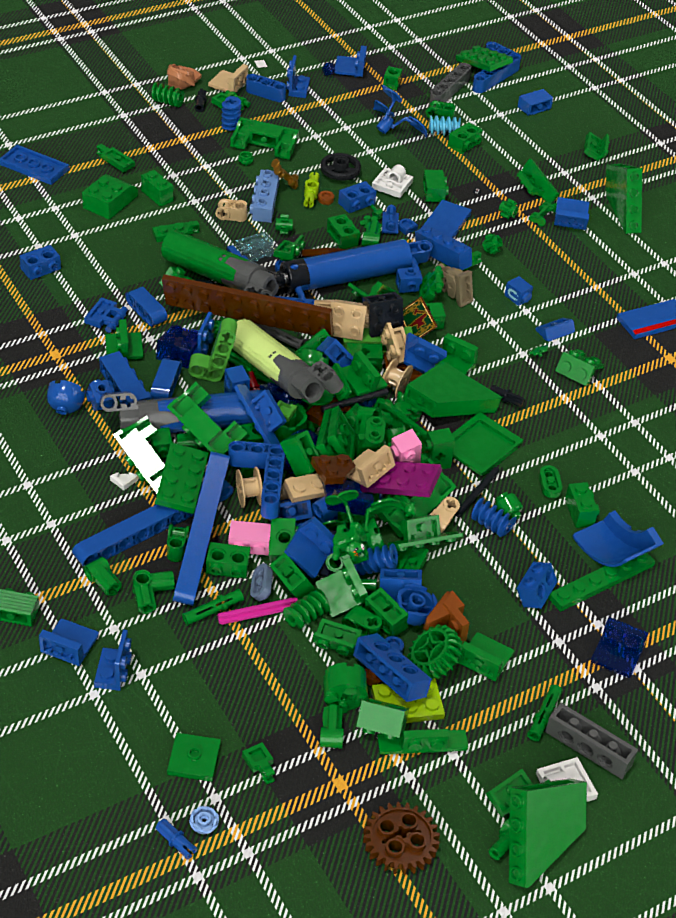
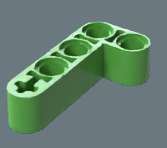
(213, 366)

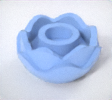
(204, 813)

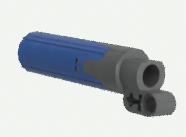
(221, 408)

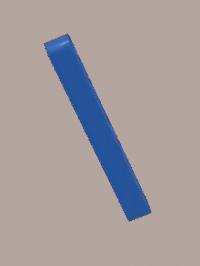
(201, 529)
(134, 530)

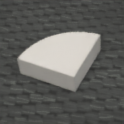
(123, 480)

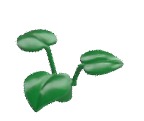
(376, 507)

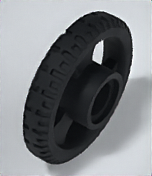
(340, 169)

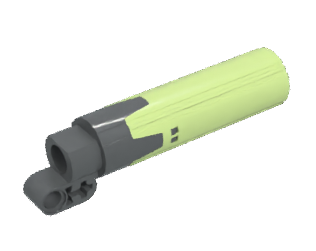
(284, 366)

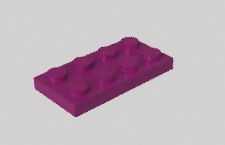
(407, 480)

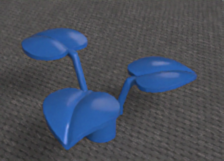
(387, 122)

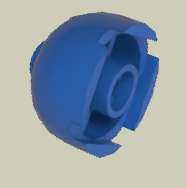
(65, 396)
(416, 603)

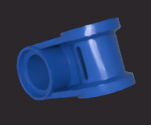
(321, 513)

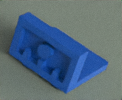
(351, 65)
(296, 85)
(571, 213)
(205, 335)
(310, 546)
(68, 641)
(112, 665)

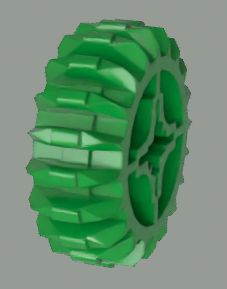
(436, 651)

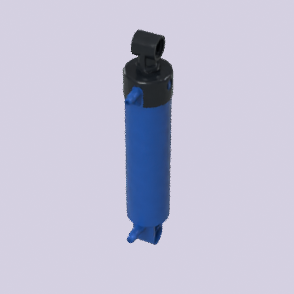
(350, 265)

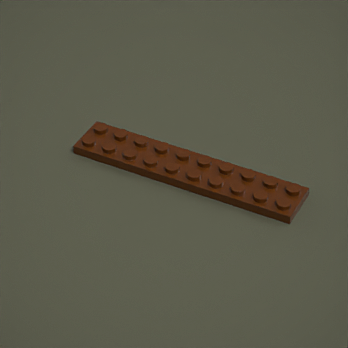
(247, 305)

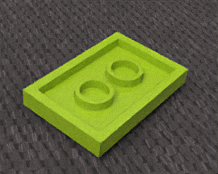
(419, 710)

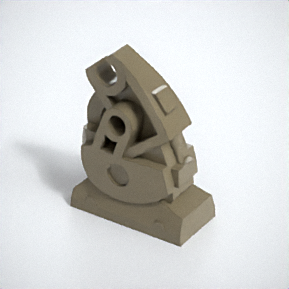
(457, 284)

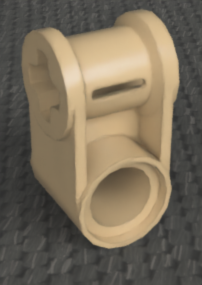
(234, 210)
(446, 511)

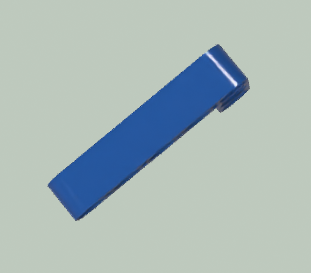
(485, 80)
(267, 457)

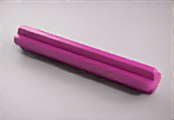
(255, 611)

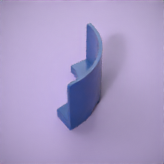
(613, 541)

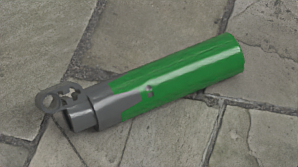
(217, 264)

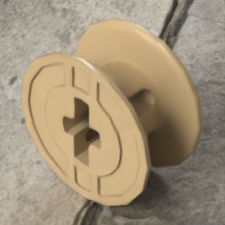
(396, 377)
(249, 486)

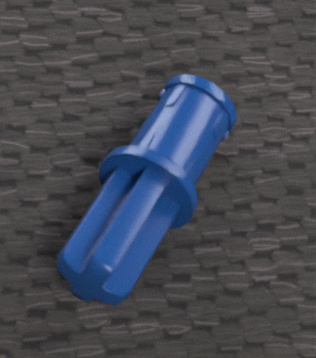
(175, 838)

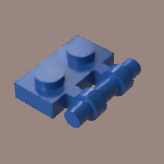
(101, 314)

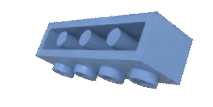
(264, 196)

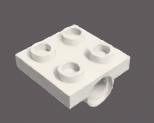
(393, 181)
(567, 769)

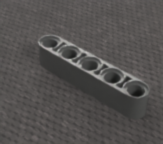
(451, 83)

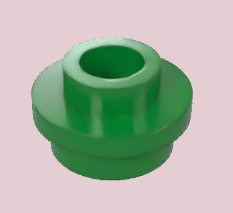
(245, 158)

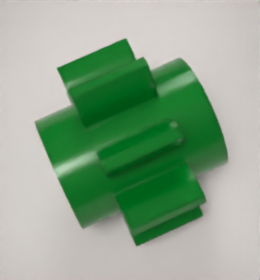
(508, 209)
(284, 224)
(492, 243)

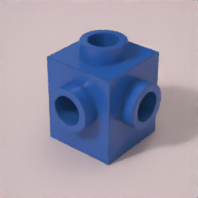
(408, 279)
(96, 390)

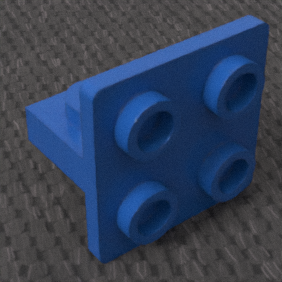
(421, 353)

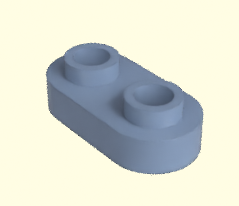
(261, 582)

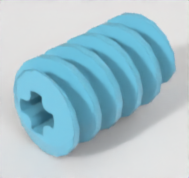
(442, 125)

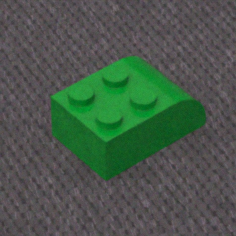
(108, 196)

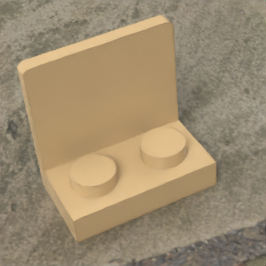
(230, 81)
(372, 466)

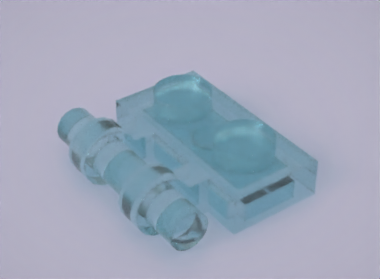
(253, 244)

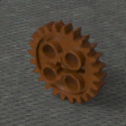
(401, 838)

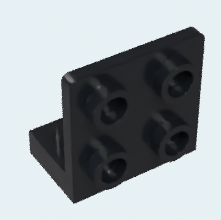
(384, 309)

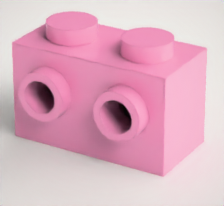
(406, 447)
(250, 535)

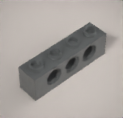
(591, 740)

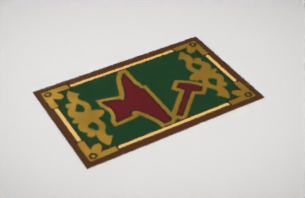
(419, 318)

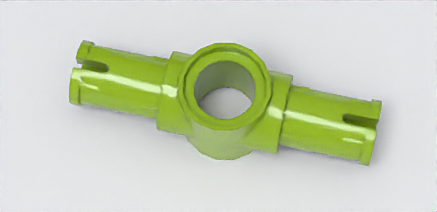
(311, 189)

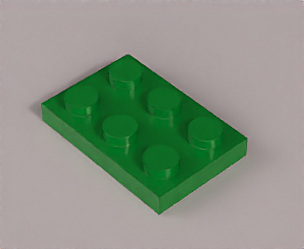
(341, 434)

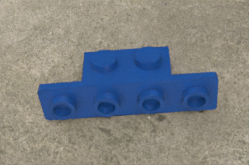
(263, 412)

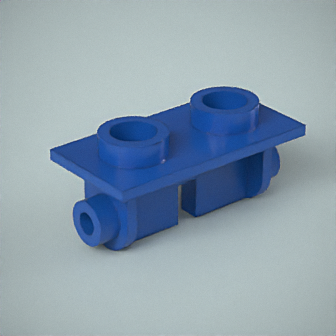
(390, 220)

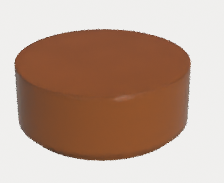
(326, 197)

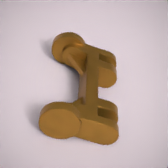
(292, 180)

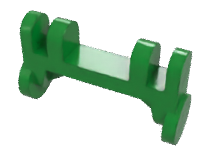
(544, 209)

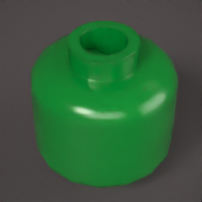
(510, 504)

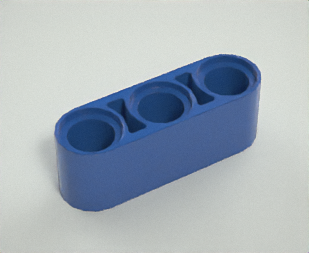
(266, 87)
(146, 306)
(166, 379)

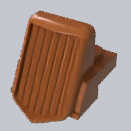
(449, 613)

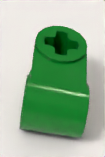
(441, 109)
(177, 542)
(363, 620)

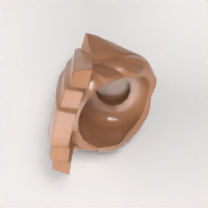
(182, 76)

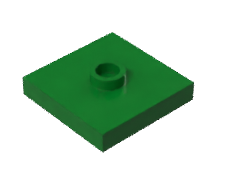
(194, 757)

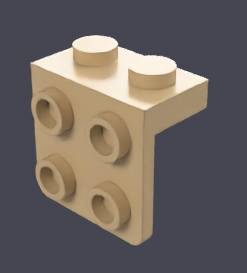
(395, 342)
(302, 488)

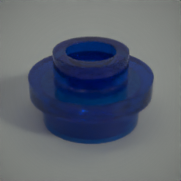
(328, 68)

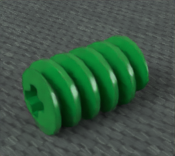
(167, 94)
(306, 609)

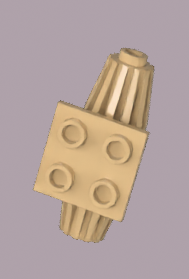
(348, 318)

